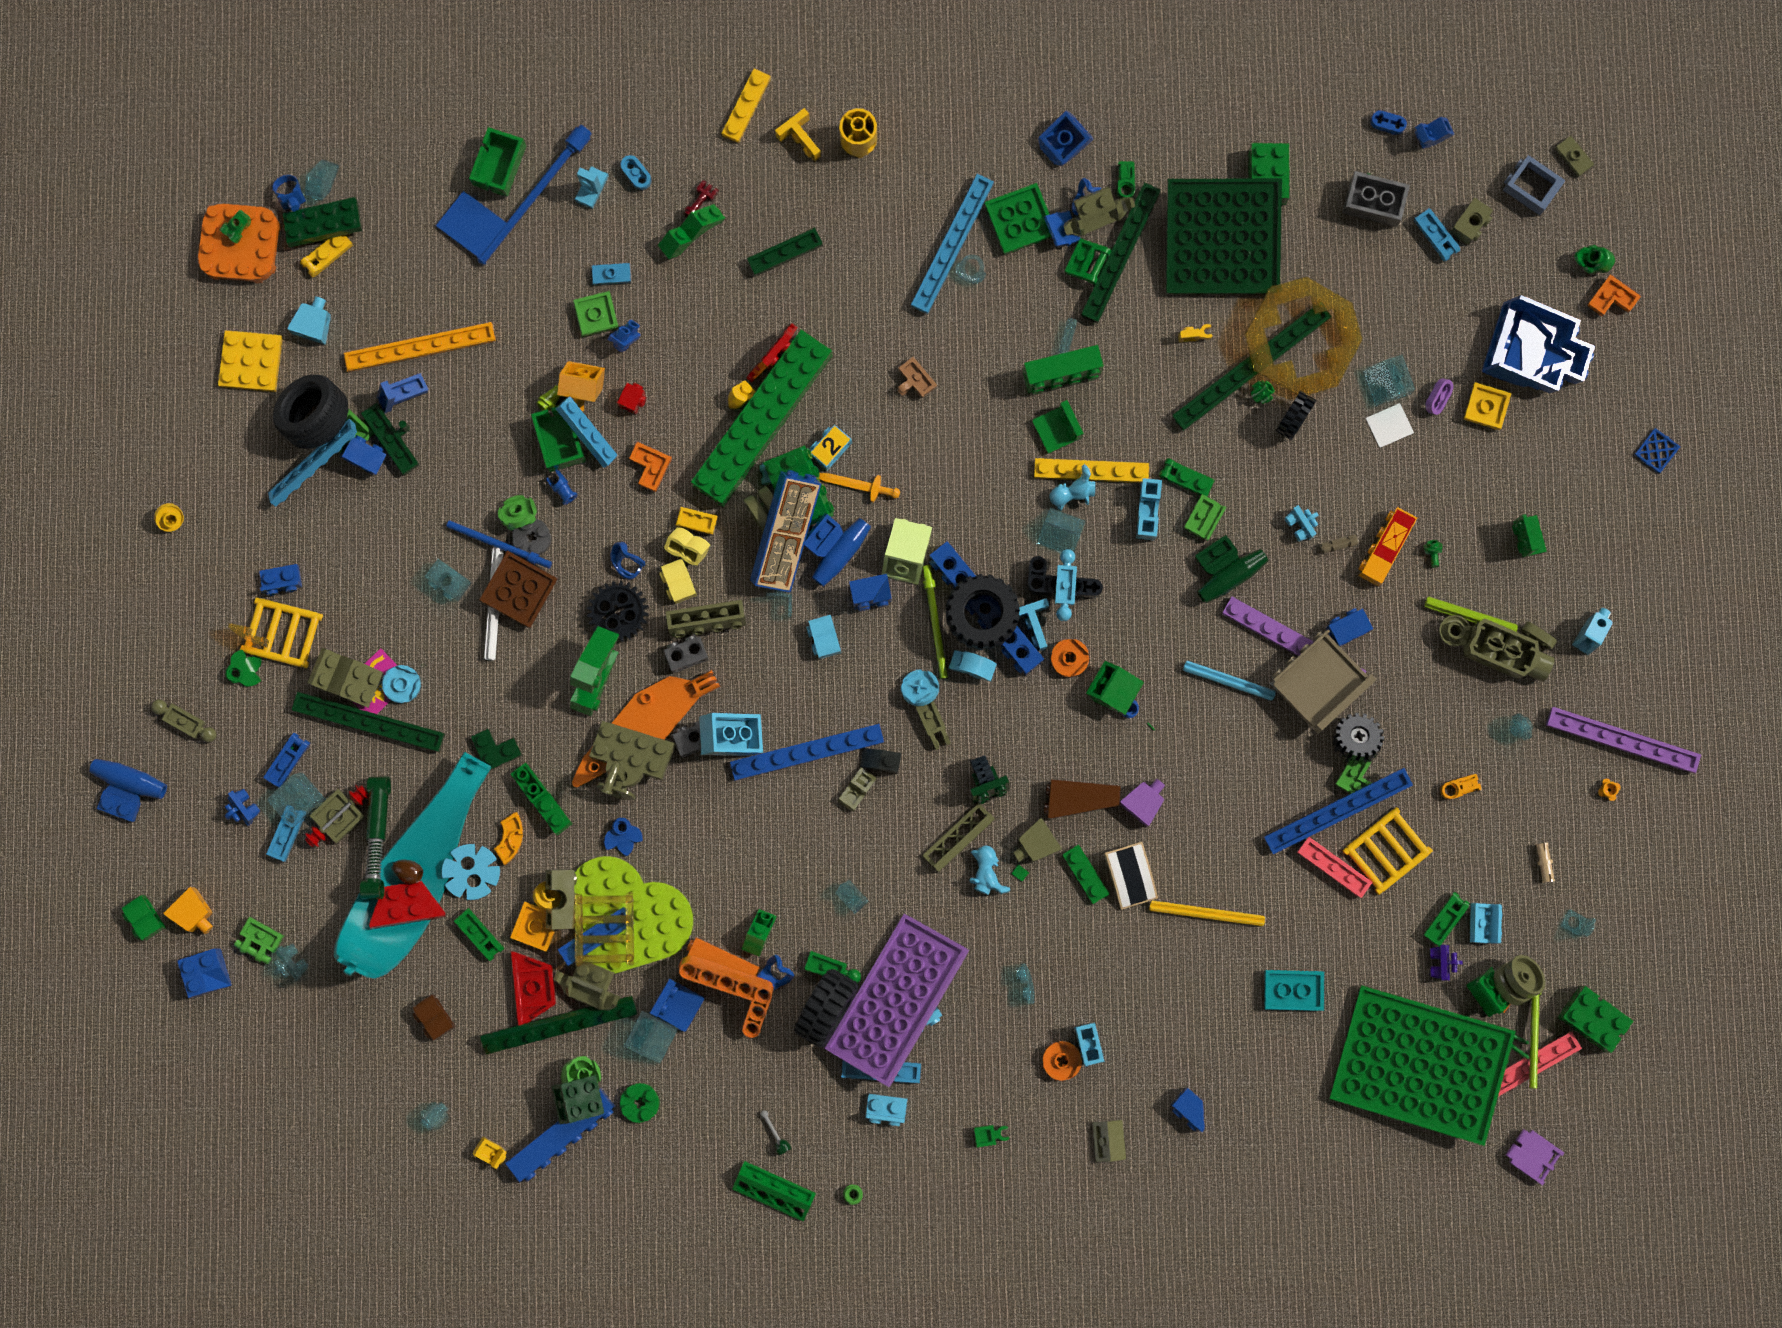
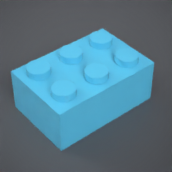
(731, 734)

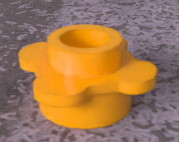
(1615, 787)

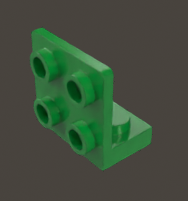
(1058, 427)
(1529, 535)

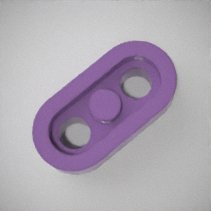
(1439, 396)

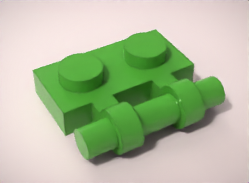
(263, 936)

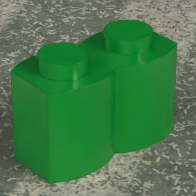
(143, 918)

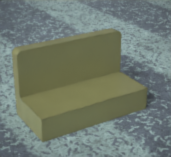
(1109, 1141)

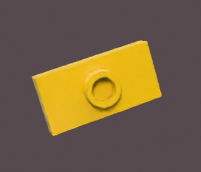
(696, 520)

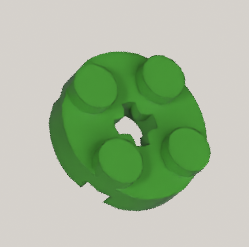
(516, 520)

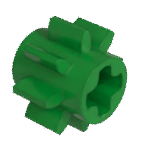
(1262, 392)

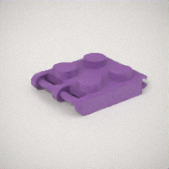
(1533, 1155)

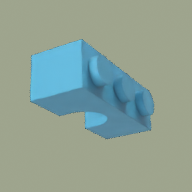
(1148, 509)

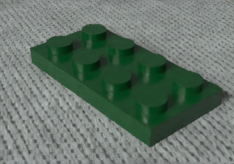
(322, 222)

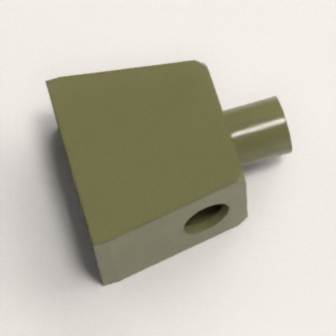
(1037, 843)

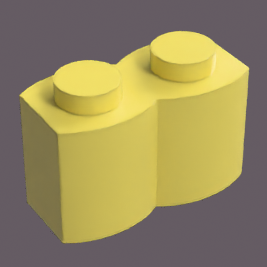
(685, 545)
(678, 581)

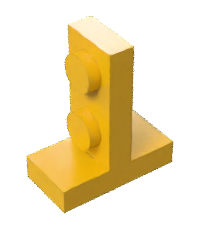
(793, 127)

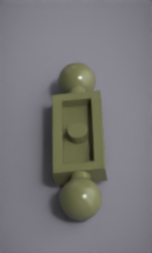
(183, 720)

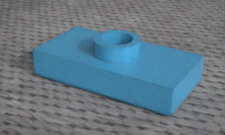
(611, 274)

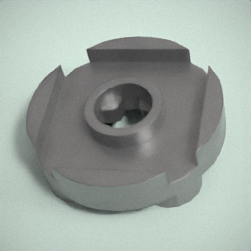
(541, 532)

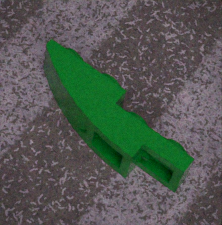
(541, 798)

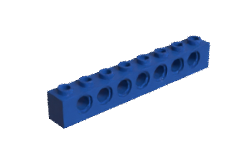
(947, 553)

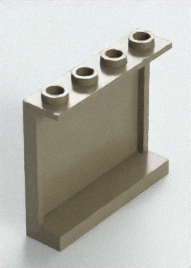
(1321, 682)

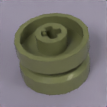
(760, 510)
(1519, 980)

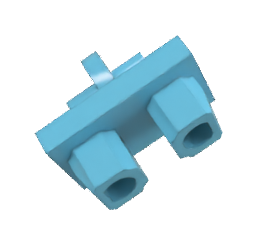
(1306, 528)

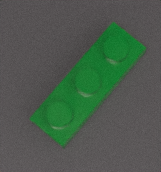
(1085, 874)

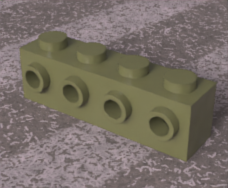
(706, 618)

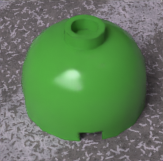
(579, 1068)

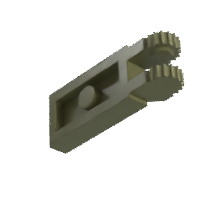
(932, 722)

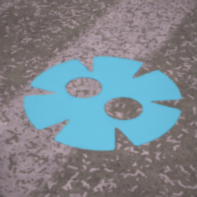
(459, 883)

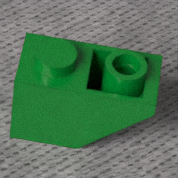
(759, 932)

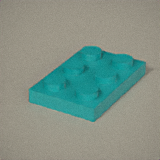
(1294, 990)

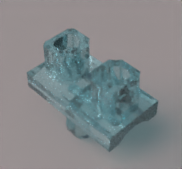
(295, 969)

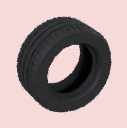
(322, 423)

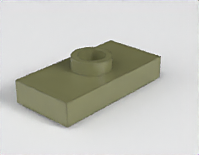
(1574, 156)

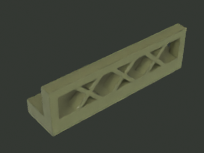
(980, 826)

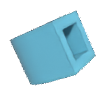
(973, 665)

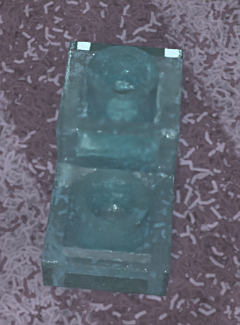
(1025, 977)

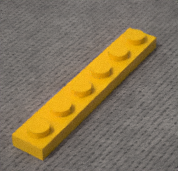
(1099, 470)

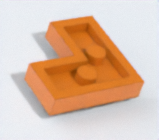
(1613, 291)
(655, 463)

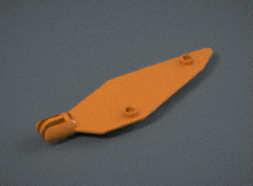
(654, 713)

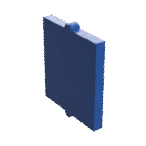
(1055, 225)

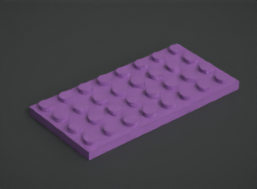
(897, 1000)

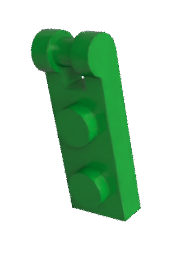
(1186, 478)
(1446, 919)
(478, 934)

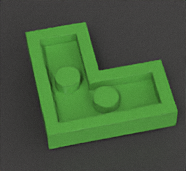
(1351, 777)

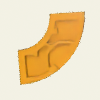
(511, 838)

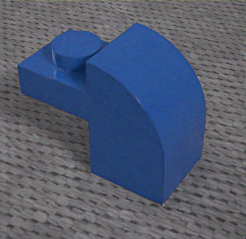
(1434, 132)

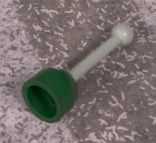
(781, 1145)

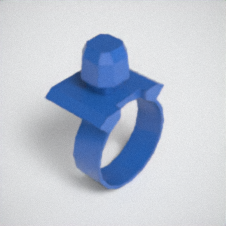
(292, 200)

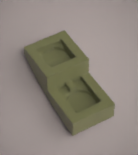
(857, 789)

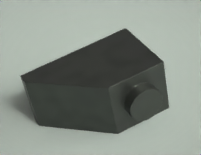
(881, 760)

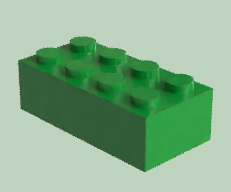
(1063, 369)

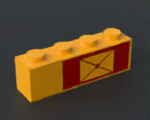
(1387, 546)

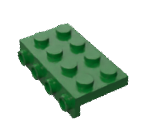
(800, 461)

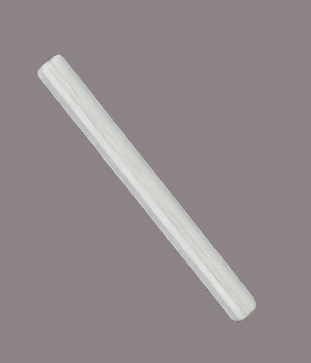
(492, 615)

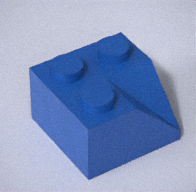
(870, 592)
(204, 973)

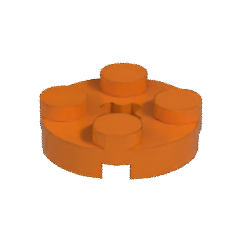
(1070, 647)
(1066, 1071)

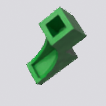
(694, 226)

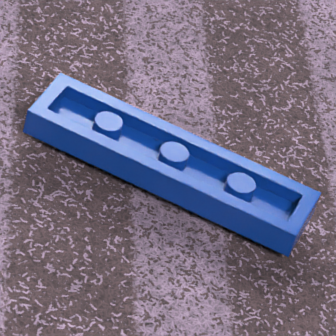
(568, 950)

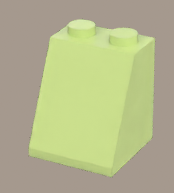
(906, 551)

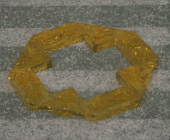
(1268, 316)

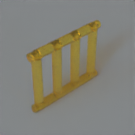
(580, 920)

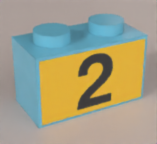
(830, 447)

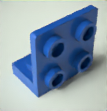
(677, 1005)

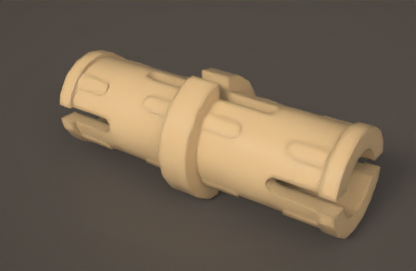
(1545, 862)

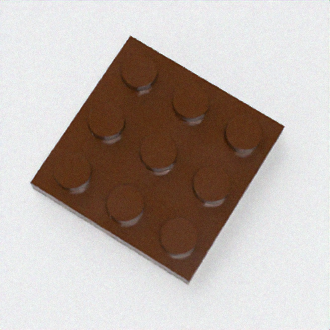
(518, 589)

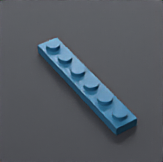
(311, 463)

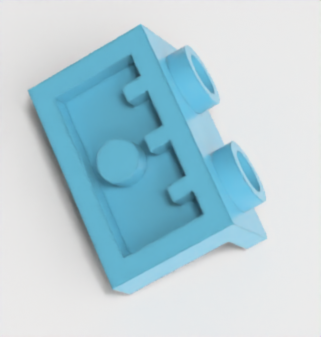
(886, 1108)

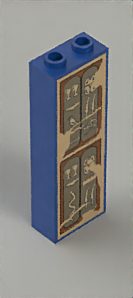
(785, 531)

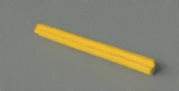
(1207, 913)

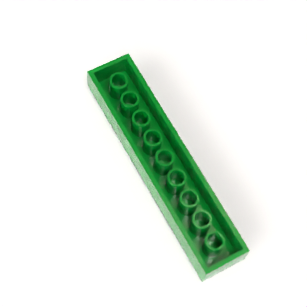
(762, 418)

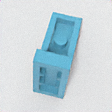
(591, 185)
(1032, 622)

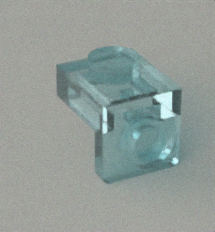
(851, 896)

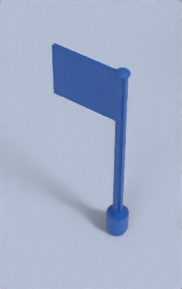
(484, 231)

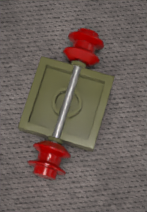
(337, 816)

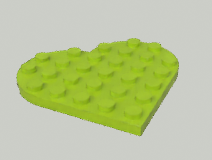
(660, 911)

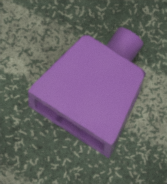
(1144, 801)

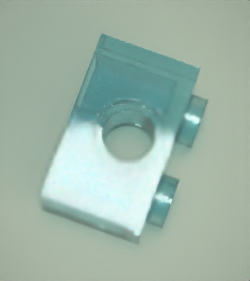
(439, 572)

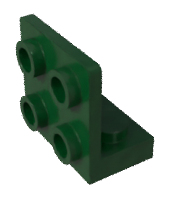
(577, 1100)

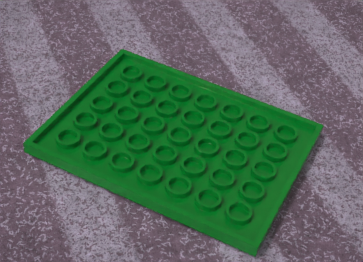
(1422, 1065)

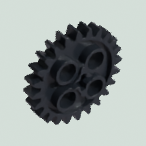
(611, 595)

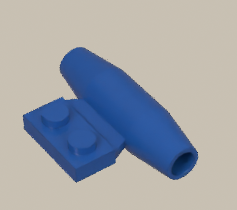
(834, 546)
(125, 786)

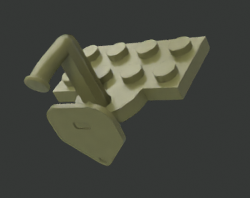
(629, 758)

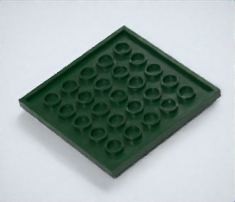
(1223, 235)

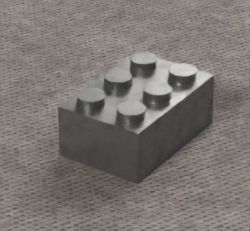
(1376, 199)

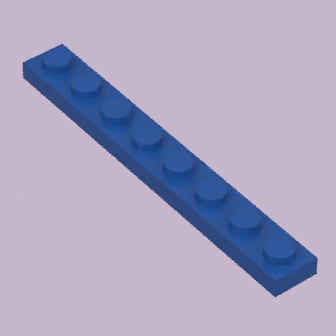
(807, 752)
(1338, 810)

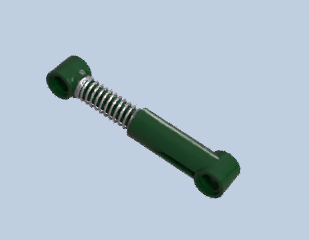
(378, 791)

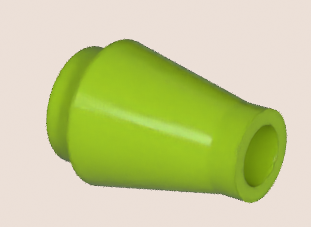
(548, 399)

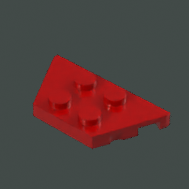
(771, 356)
(405, 905)
(532, 986)

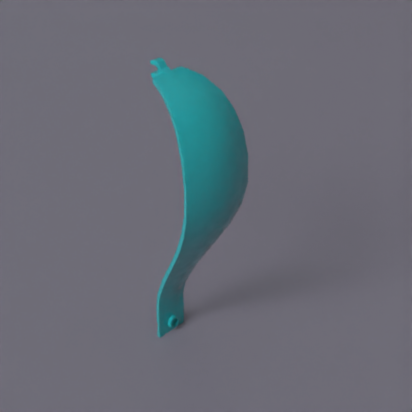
(427, 843)

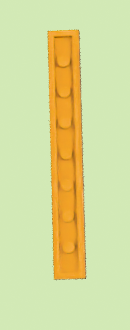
(419, 347)

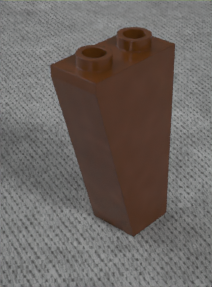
(1075, 798)

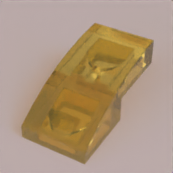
(245, 632)

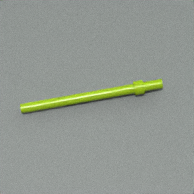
(929, 585)
(1534, 1042)

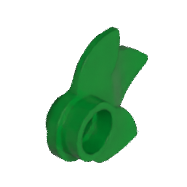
(247, 669)

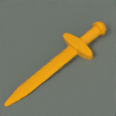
(875, 487)

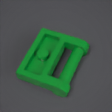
(1082, 259)

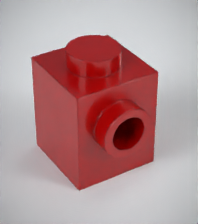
(632, 398)

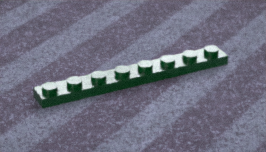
(1120, 253)
(368, 721)
(556, 1026)

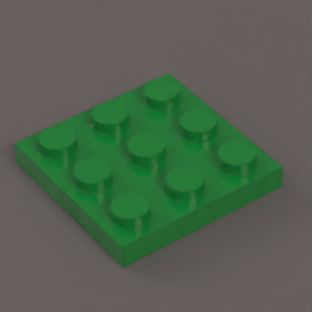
(1019, 218)

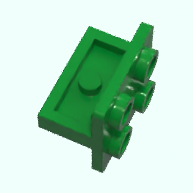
(1486, 994)

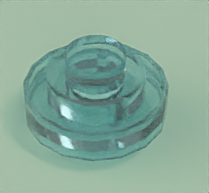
(1521, 727)

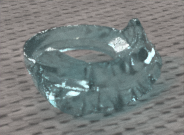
(977, 277)

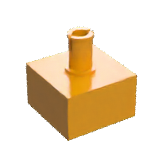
(581, 382)

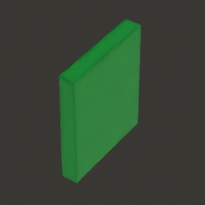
(1020, 873)

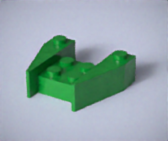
(593, 671)

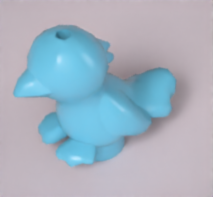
(1078, 490)
(985, 876)

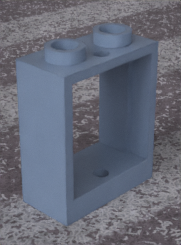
(1524, 197)

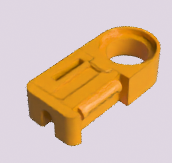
(1462, 786)

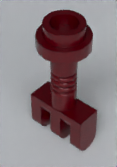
(704, 193)

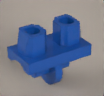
(625, 336)
(237, 800)

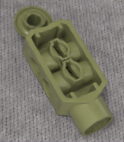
(1498, 647)

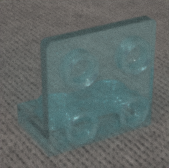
(296, 799)

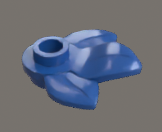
(622, 839)

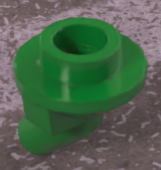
(1433, 547)

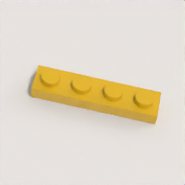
(746, 105)

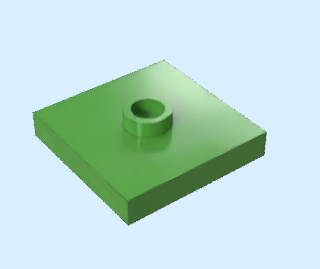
(595, 314)

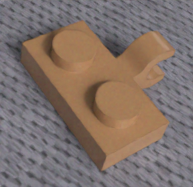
(916, 378)

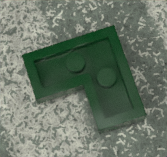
(495, 754)

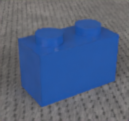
(363, 455)
(1349, 627)

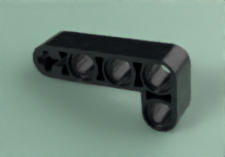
(1046, 580)

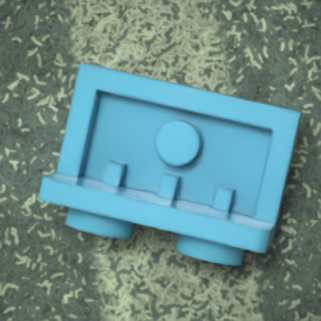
(1485, 923)

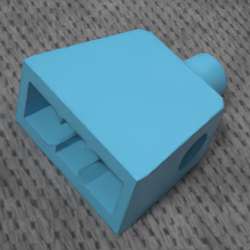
(311, 321)
(1593, 631)

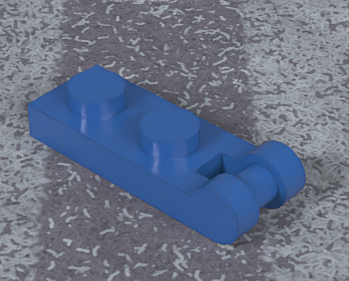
(286, 760)

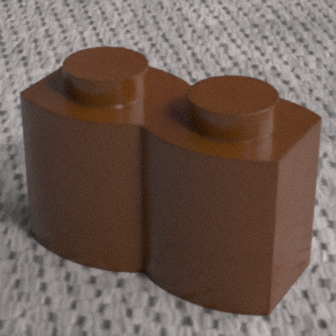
(433, 1017)

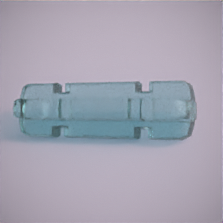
(1067, 335)

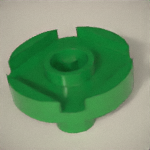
(629, 1107)

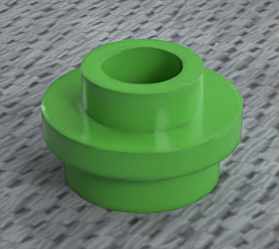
(857, 1189)

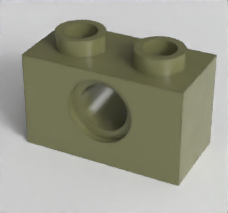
(1464, 230)

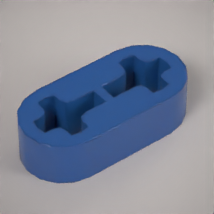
(1388, 121)

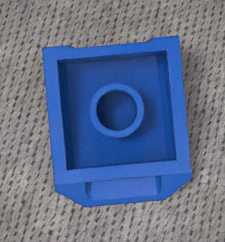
(1064, 139)

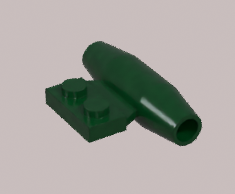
(1226, 568)

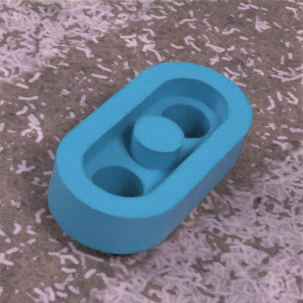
(636, 173)

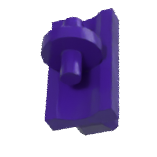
(1444, 970)

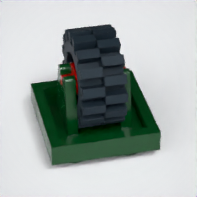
(987, 781)

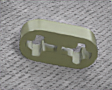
(1539, 635)

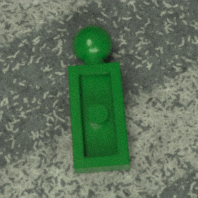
(821, 964)

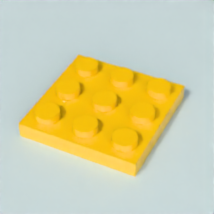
(250, 361)

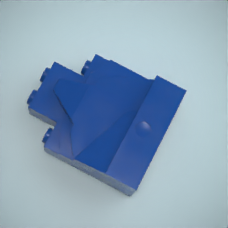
(1537, 347)

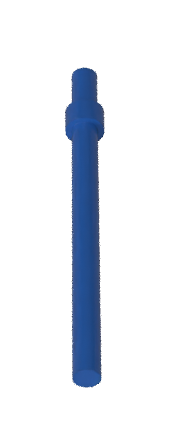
(532, 557)

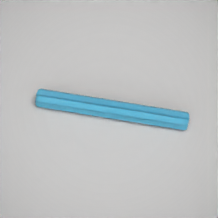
(1229, 680)

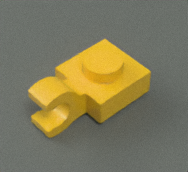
(1190, 334)

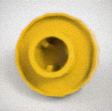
(168, 517)
(545, 898)

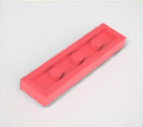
(1334, 867)

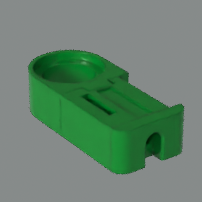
(1126, 177)

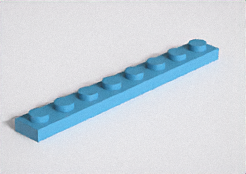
(952, 244)

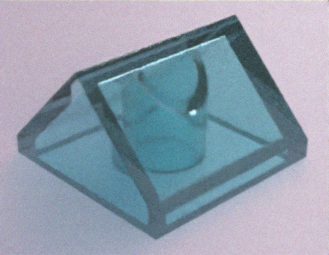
(1060, 531)

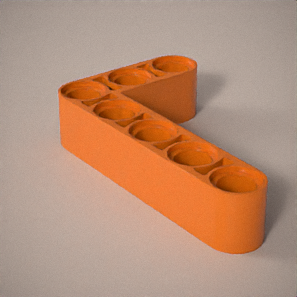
(733, 987)

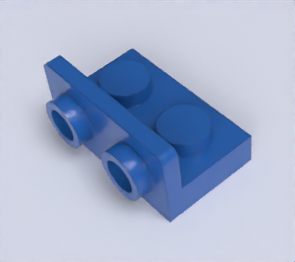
(280, 579)

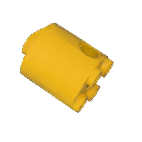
(858, 132)

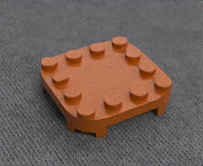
(248, 259)

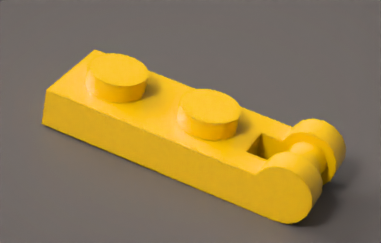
(326, 254)

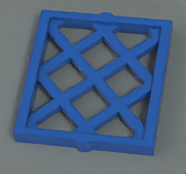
(1665, 439)

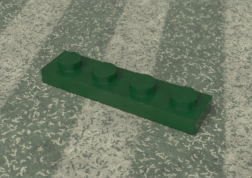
(785, 251)

